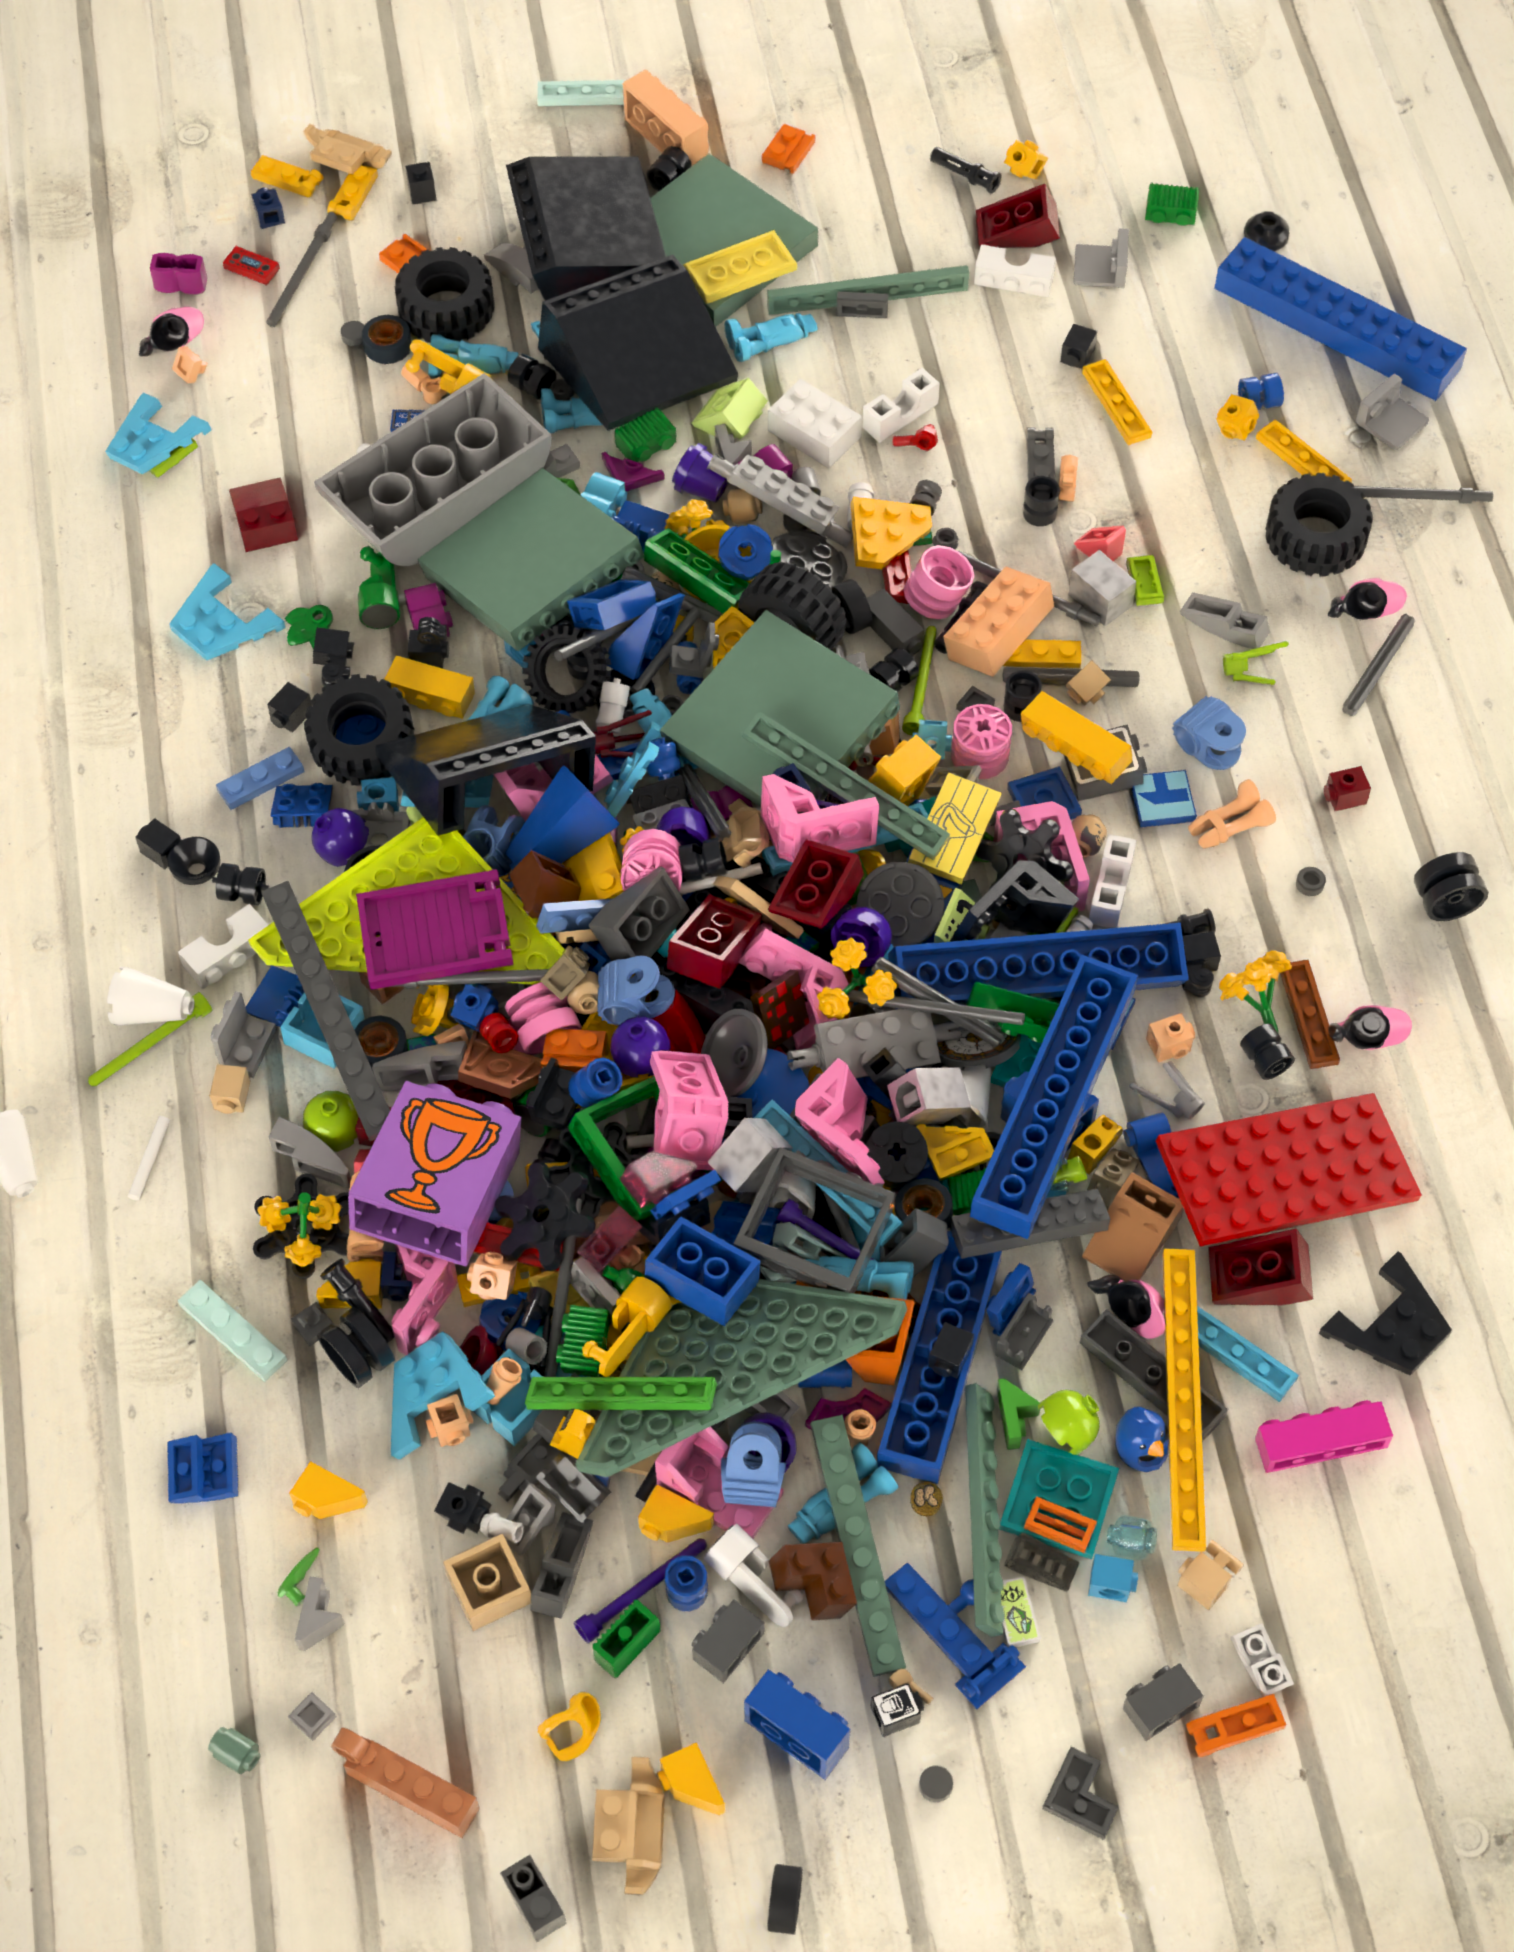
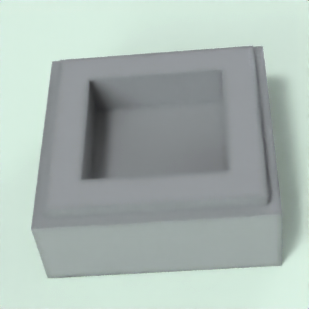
(312, 1716)

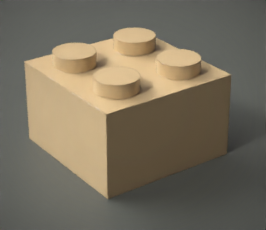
(487, 1582)

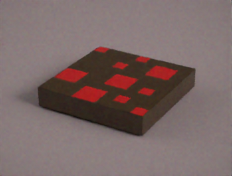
(781, 1008)

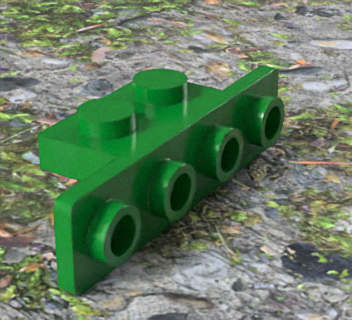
(1037, 1011)

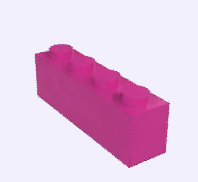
(1323, 1436)

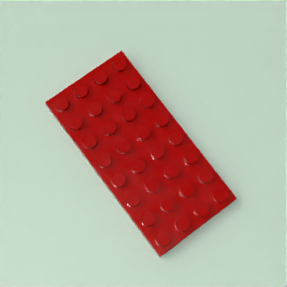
(1287, 1169)

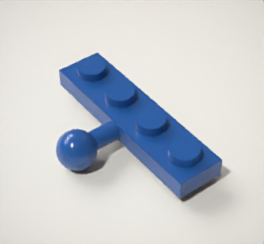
(941, 1620)

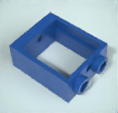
(612, 604)

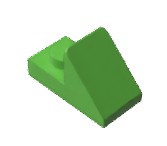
(1014, 1407)

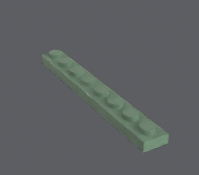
(896, 285)
(845, 784)
(983, 1511)
(859, 1545)

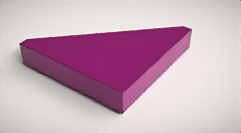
(631, 472)

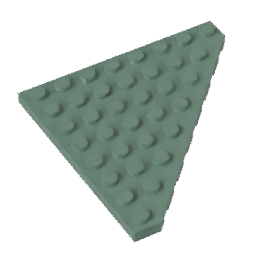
(765, 1347)

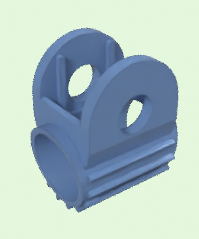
(1210, 726)
(492, 839)
(625, 997)
(749, 1477)

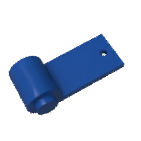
(1142, 1136)

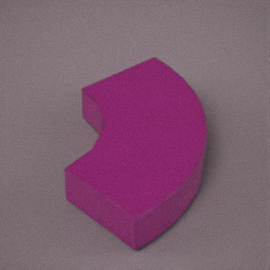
(864, 1400)

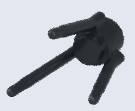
(534, 1307)

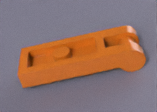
(1237, 1725)

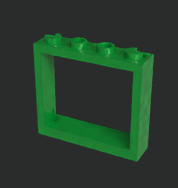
(600, 1153)

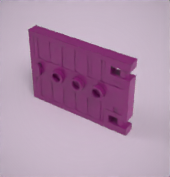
(434, 929)

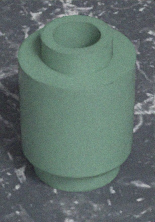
(234, 1750)

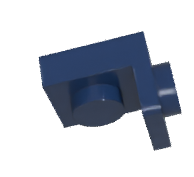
(392, 1282)

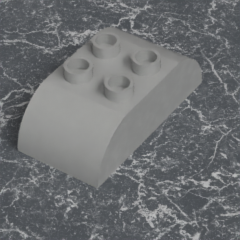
(437, 470)

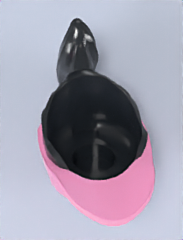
(172, 330)
(1369, 600)
(1373, 1027)
(1133, 1303)

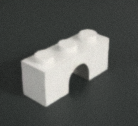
(1031, 278)
(886, 417)
(1112, 881)
(210, 962)

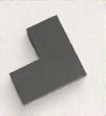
(1071, 1795)

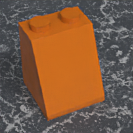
(882, 1361)

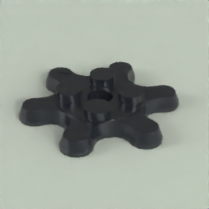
(1031, 843)
(597, 1192)
(562, 1218)
(329, 1240)

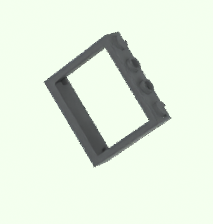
(823, 1174)

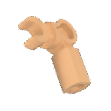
(422, 382)
(1067, 477)

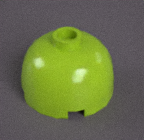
(332, 1119)
(1071, 1419)

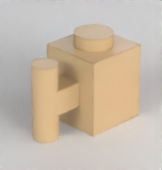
(1207, 1578)

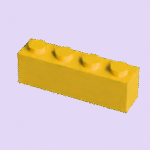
(1076, 737)

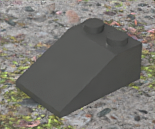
(640, 917)

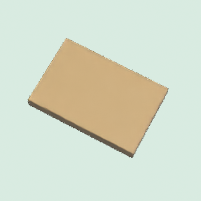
(752, 901)

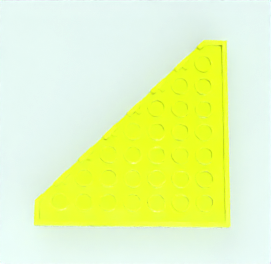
(406, 859)

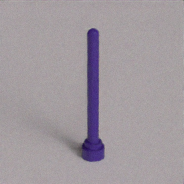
(792, 1213)
(591, 1625)

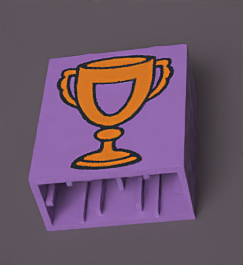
(435, 1172)

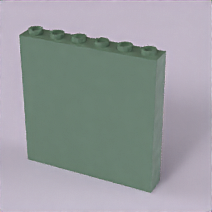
(719, 208)
(530, 557)
(793, 684)

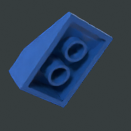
(645, 637)

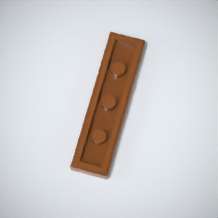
(1309, 1015)

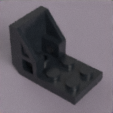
(1036, 895)

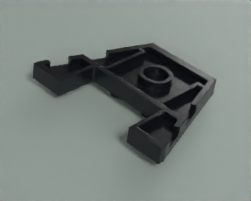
(1404, 1331)

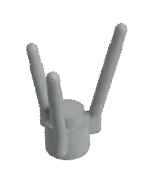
(1186, 1101)

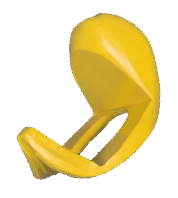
(585, 1711)

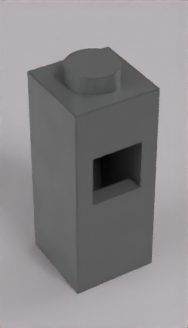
(894, 623)

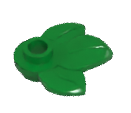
(304, 624)

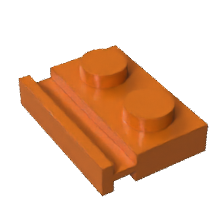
(788, 148)
(400, 252)
(574, 1047)

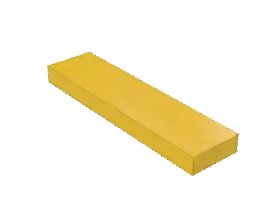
(1117, 402)
(1296, 451)

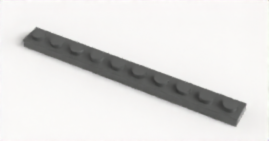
(327, 1008)

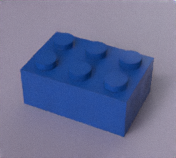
(702, 1270)
(797, 1723)

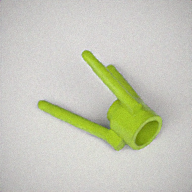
(1236, 663)

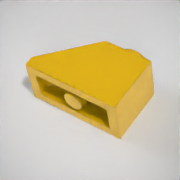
(369, 1274)
(325, 1494)
(672, 1517)
(690, 1780)

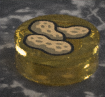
(926, 1499)

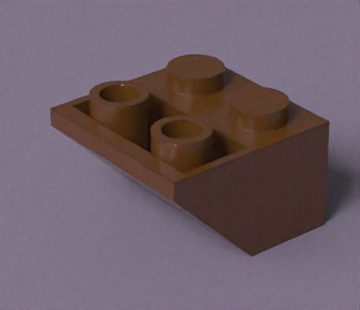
(543, 881)

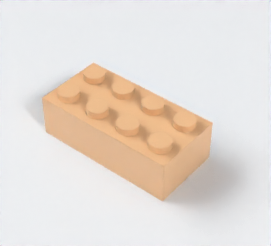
(664, 117)
(999, 621)

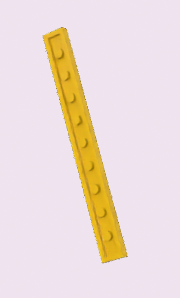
(1183, 1401)

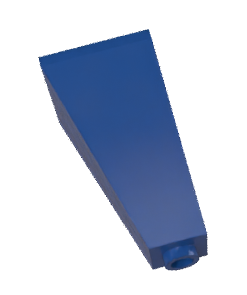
(562, 822)

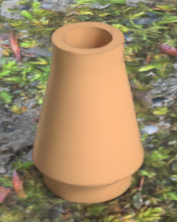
(503, 1378)
(859, 1427)

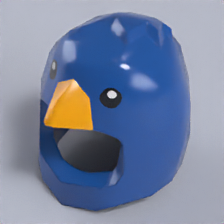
(1142, 1434)

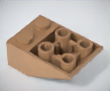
(1137, 1230)

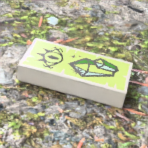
(1019, 1621)

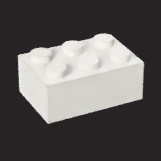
(814, 423)

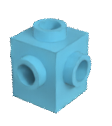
(935, 731)

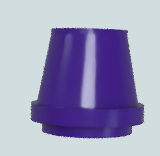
(695, 478)

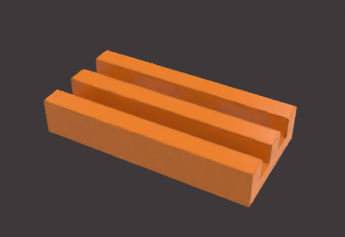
(1055, 1535)

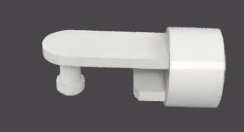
(738, 1559)

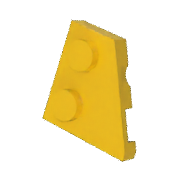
(956, 1149)

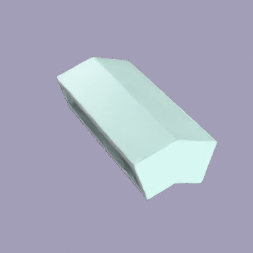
(787, 1233)

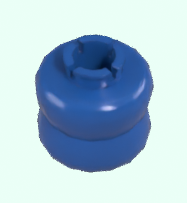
(666, 760)

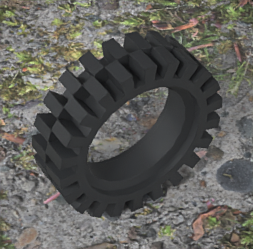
(537, 670)

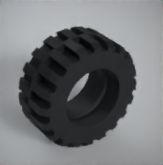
(440, 272)
(1313, 550)
(796, 599)
(350, 699)

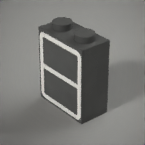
(1088, 787)

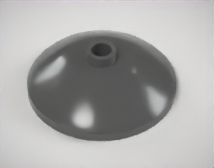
(737, 1050)

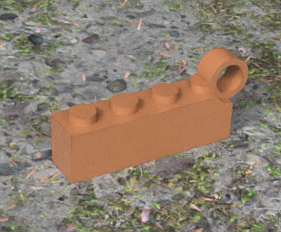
(406, 1782)

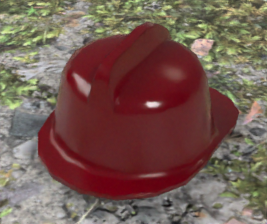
(480, 1350)

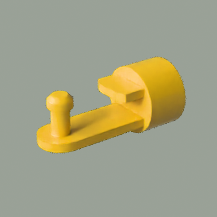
(462, 372)
(642, 1306)

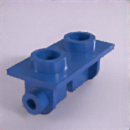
(994, 1677)

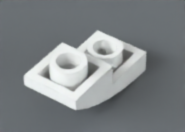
(1261, 1660)

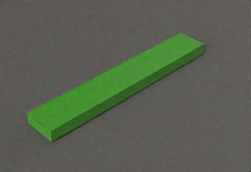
(621, 1393)

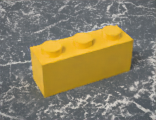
(431, 686)

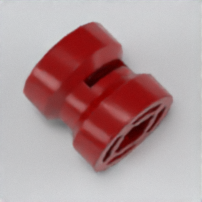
(498, 1033)

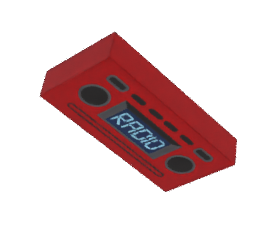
(251, 265)

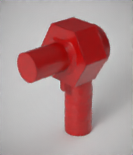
(924, 438)

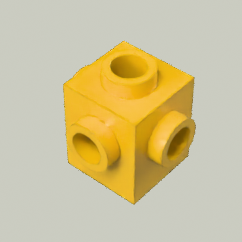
(1025, 159)
(1237, 417)

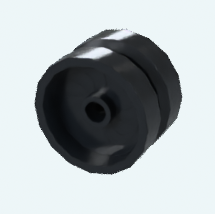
(1450, 886)
(355, 1347)

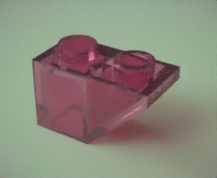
(655, 1175)
(609, 1239)

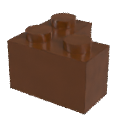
(821, 1572)

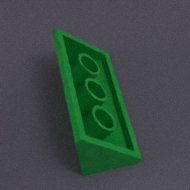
(694, 570)

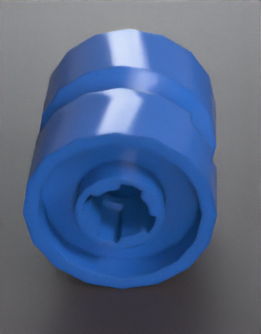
(1264, 392)
(595, 1082)
(686, 1583)

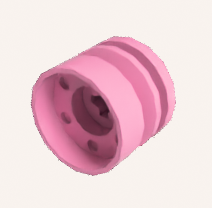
(938, 582)
(982, 738)
(646, 853)
(538, 1013)

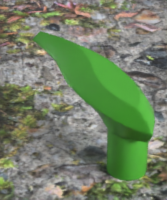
(298, 1573)

